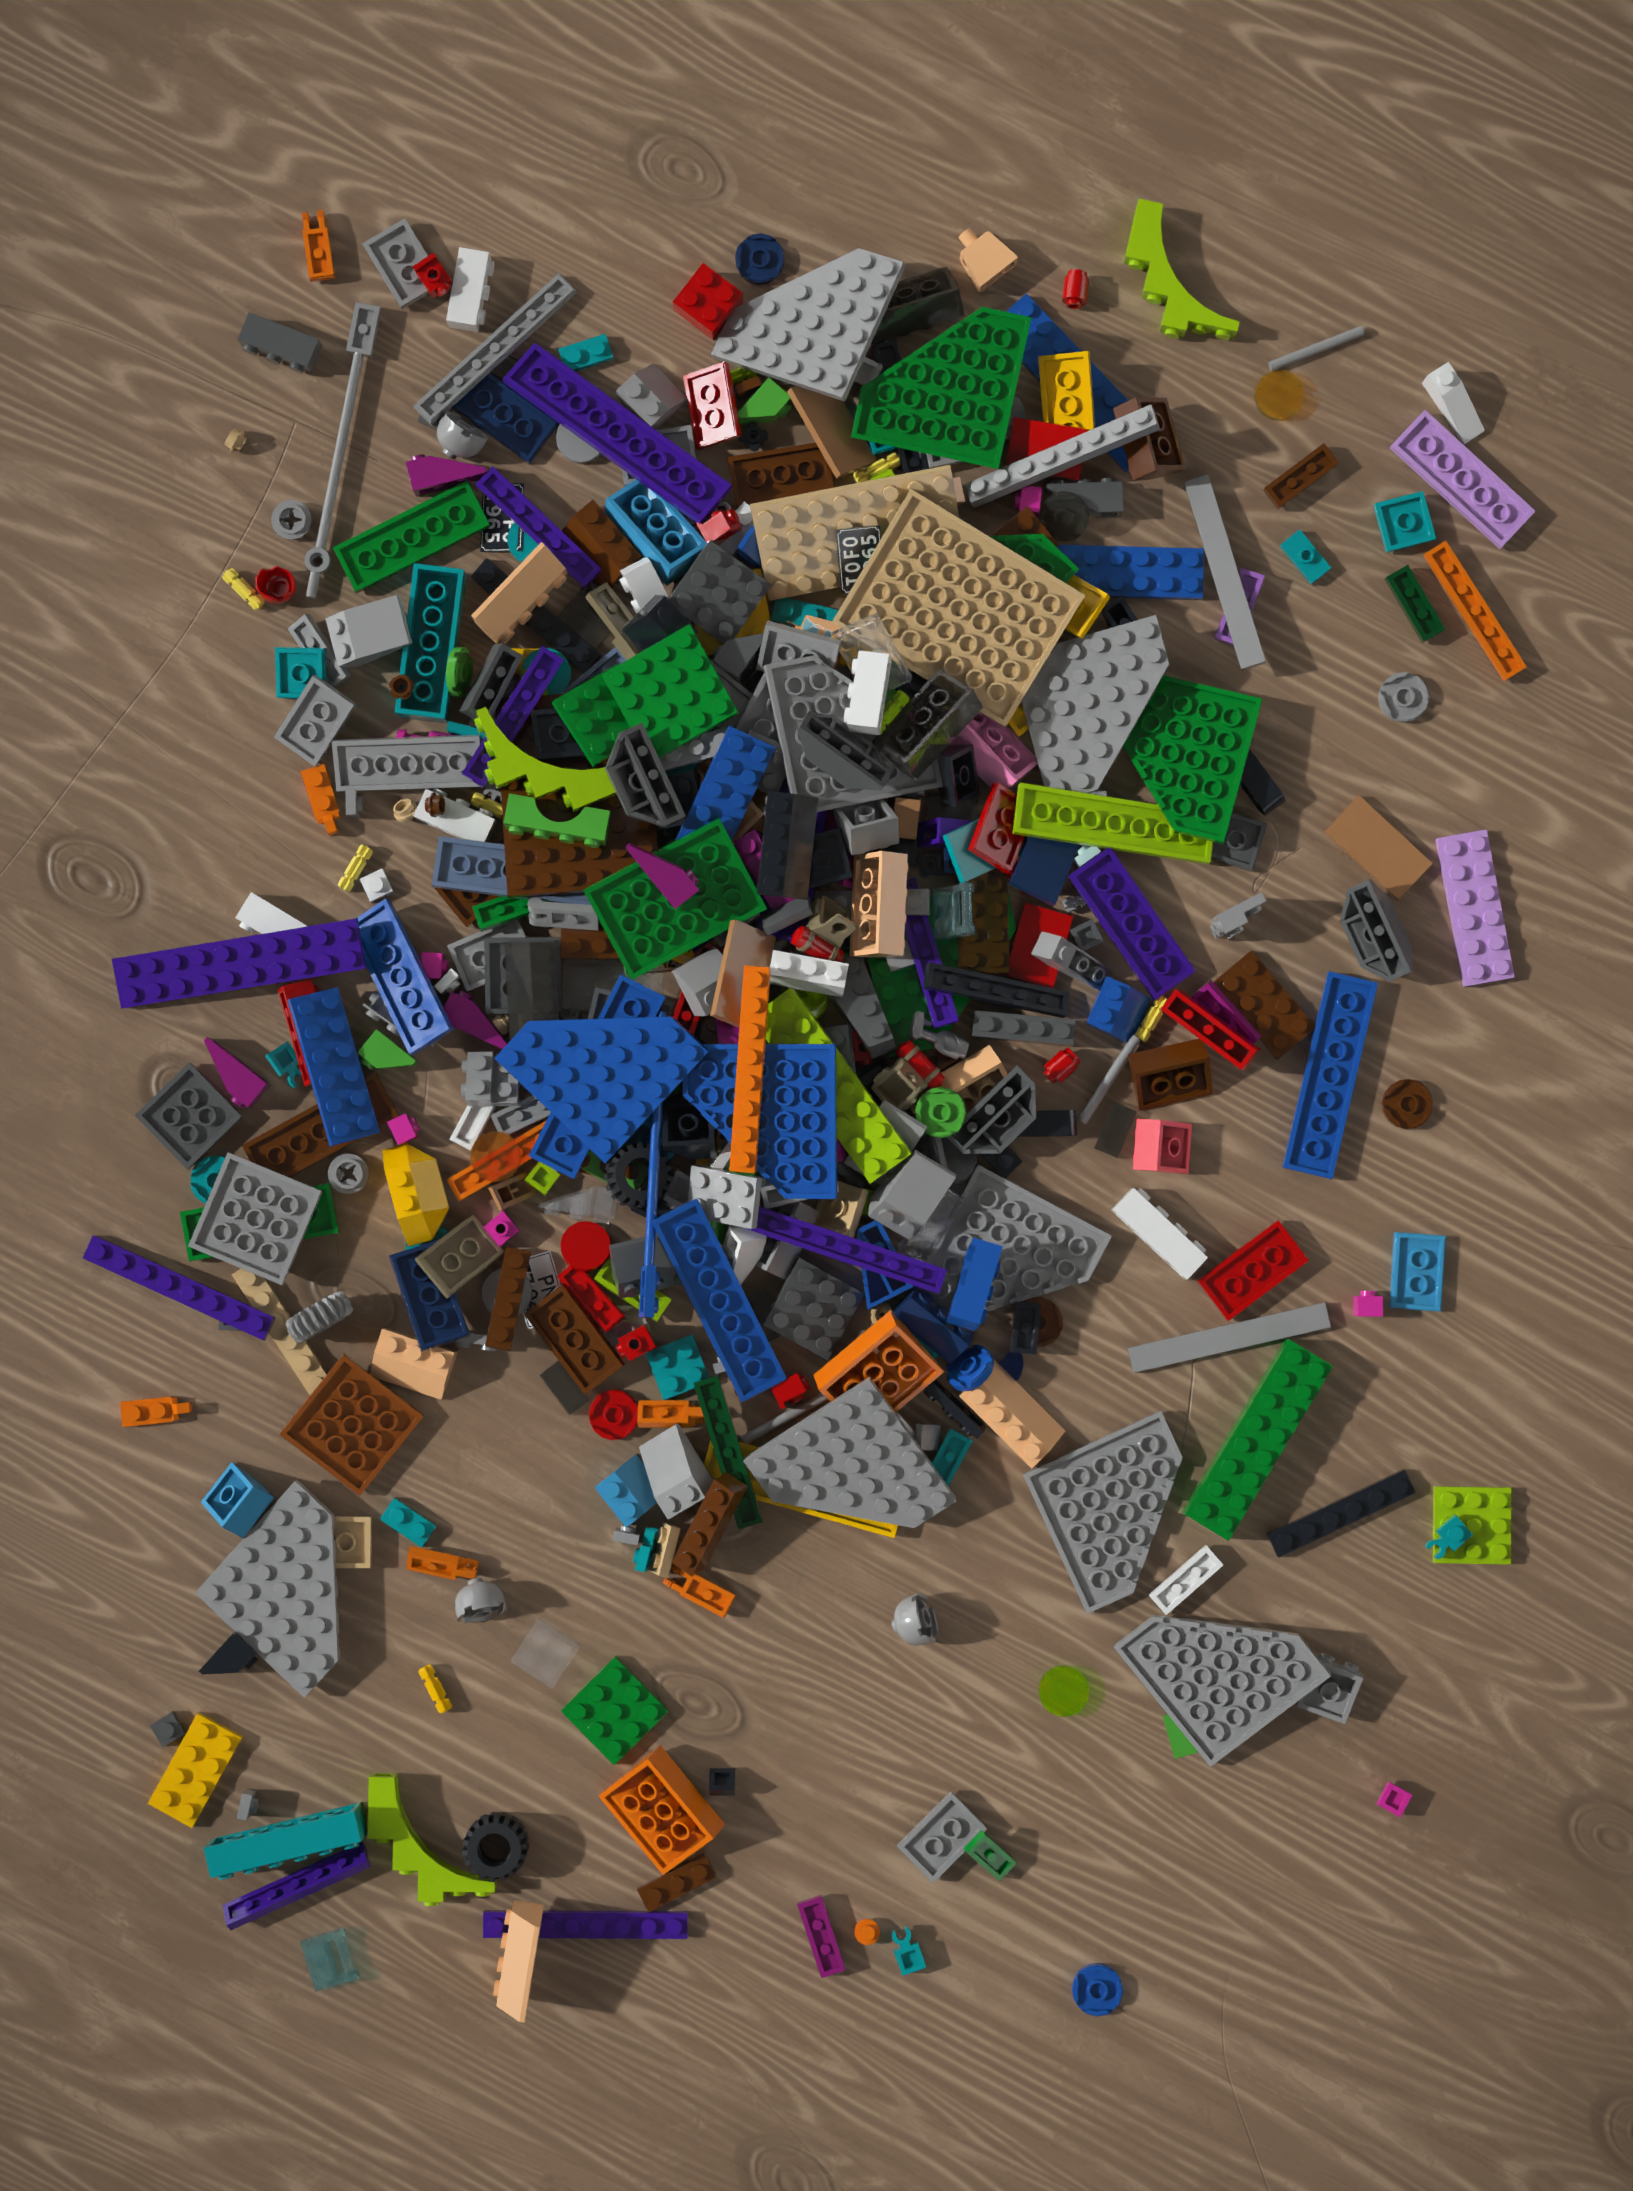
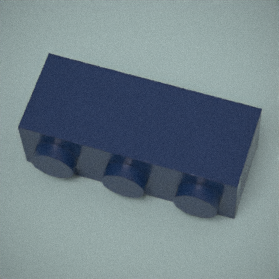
(928, 1323)

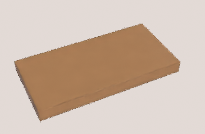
(832, 430)
(1378, 847)
(742, 947)

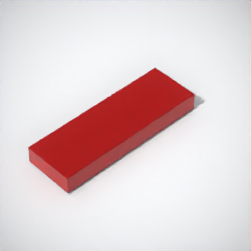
(592, 1298)

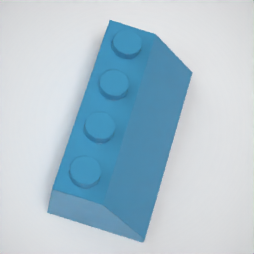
(655, 530)

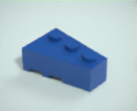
(974, 1284)
(877, 1286)

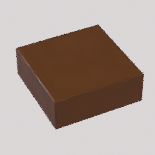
(747, 387)

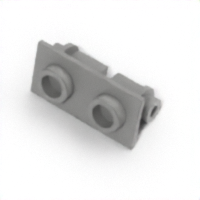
(378, 1010)

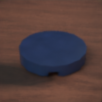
(759, 259)

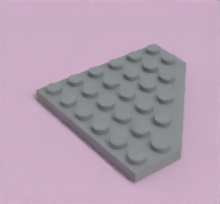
(815, 325)
(813, 686)
(1091, 701)
(1040, 1242)
(853, 1463)
(1107, 1506)
(283, 1589)
(1220, 1677)

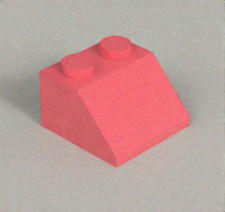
(1162, 1146)

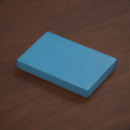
(1417, 1271)

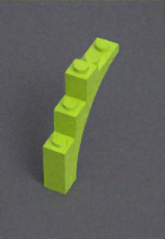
(1161, 285)
(511, 764)
(410, 1854)

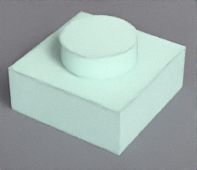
(1085, 854)

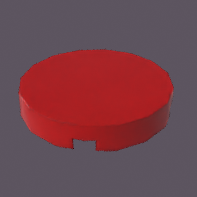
(585, 1246)
(613, 1414)

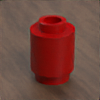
(1075, 289)
(1061, 1066)

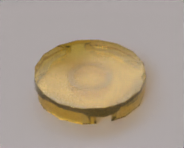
(1279, 395)

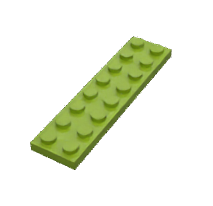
(1103, 824)
(860, 1121)

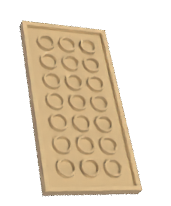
(799, 531)

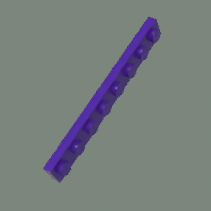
(849, 1250)
(179, 1287)
(598, 1924)

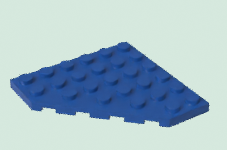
(602, 1072)
(796, 1112)

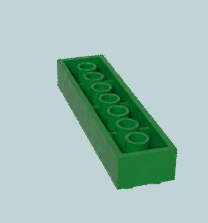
(1257, 1439)

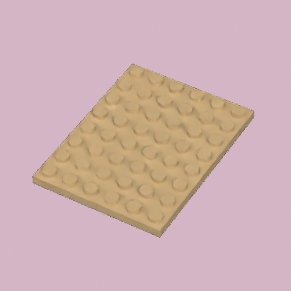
(961, 604)

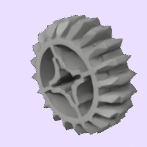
(319, 1316)

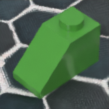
(766, 404)
(384, 1053)

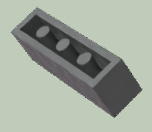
(1023, 1028)

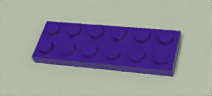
(1131, 923)

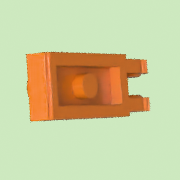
(318, 248)
(702, 1592)

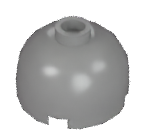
(459, 437)
(478, 1601)
(915, 1621)

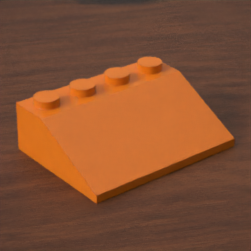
(887, 1356)
(662, 1810)

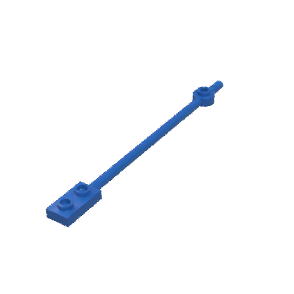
(649, 1277)

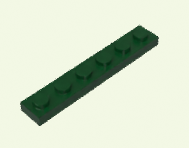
(727, 1446)

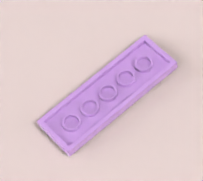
(1462, 479)
(1474, 908)

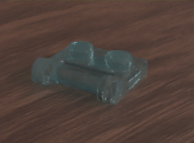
(947, 911)
(322, 1962)

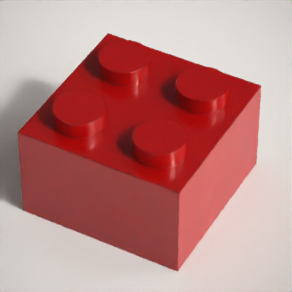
(707, 301)

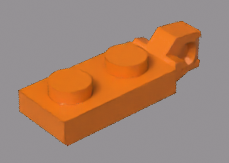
(322, 797)
(152, 1411)
(668, 1413)
(440, 1564)

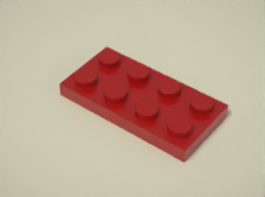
(1252, 1270)

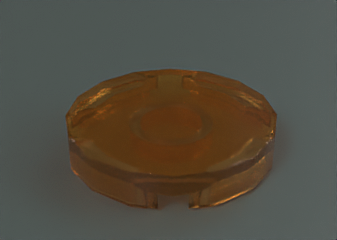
(495, 1156)

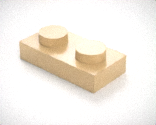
(666, 1544)

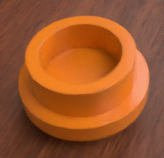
(867, 1931)

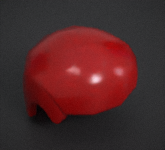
(275, 584)

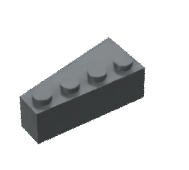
(863, 1010)

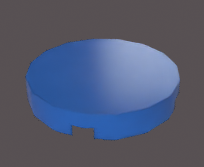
(970, 1368)
(1097, 1989)

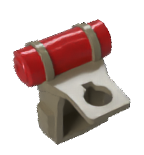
(825, 930)
(907, 1077)

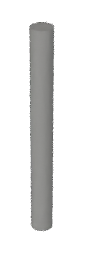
(1316, 348)
(1109, 1079)
(783, 1418)

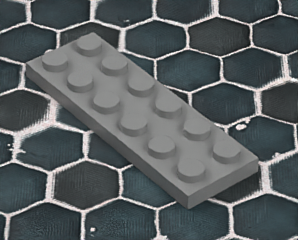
(403, 762)

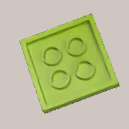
(1485, 1514)

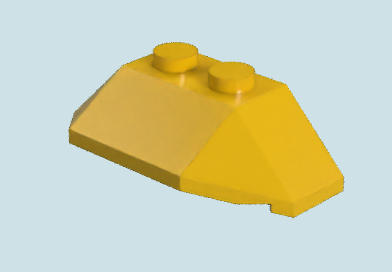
(415, 1192)

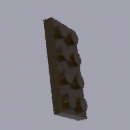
(989, 946)

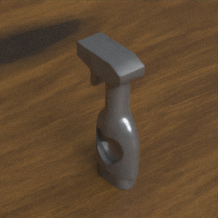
(944, 1041)

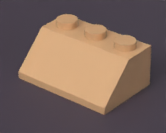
(401, 1362)

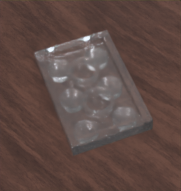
(872, 636)

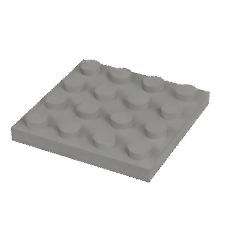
(255, 1218)

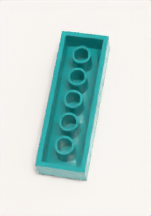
(434, 628)
(286, 1840)

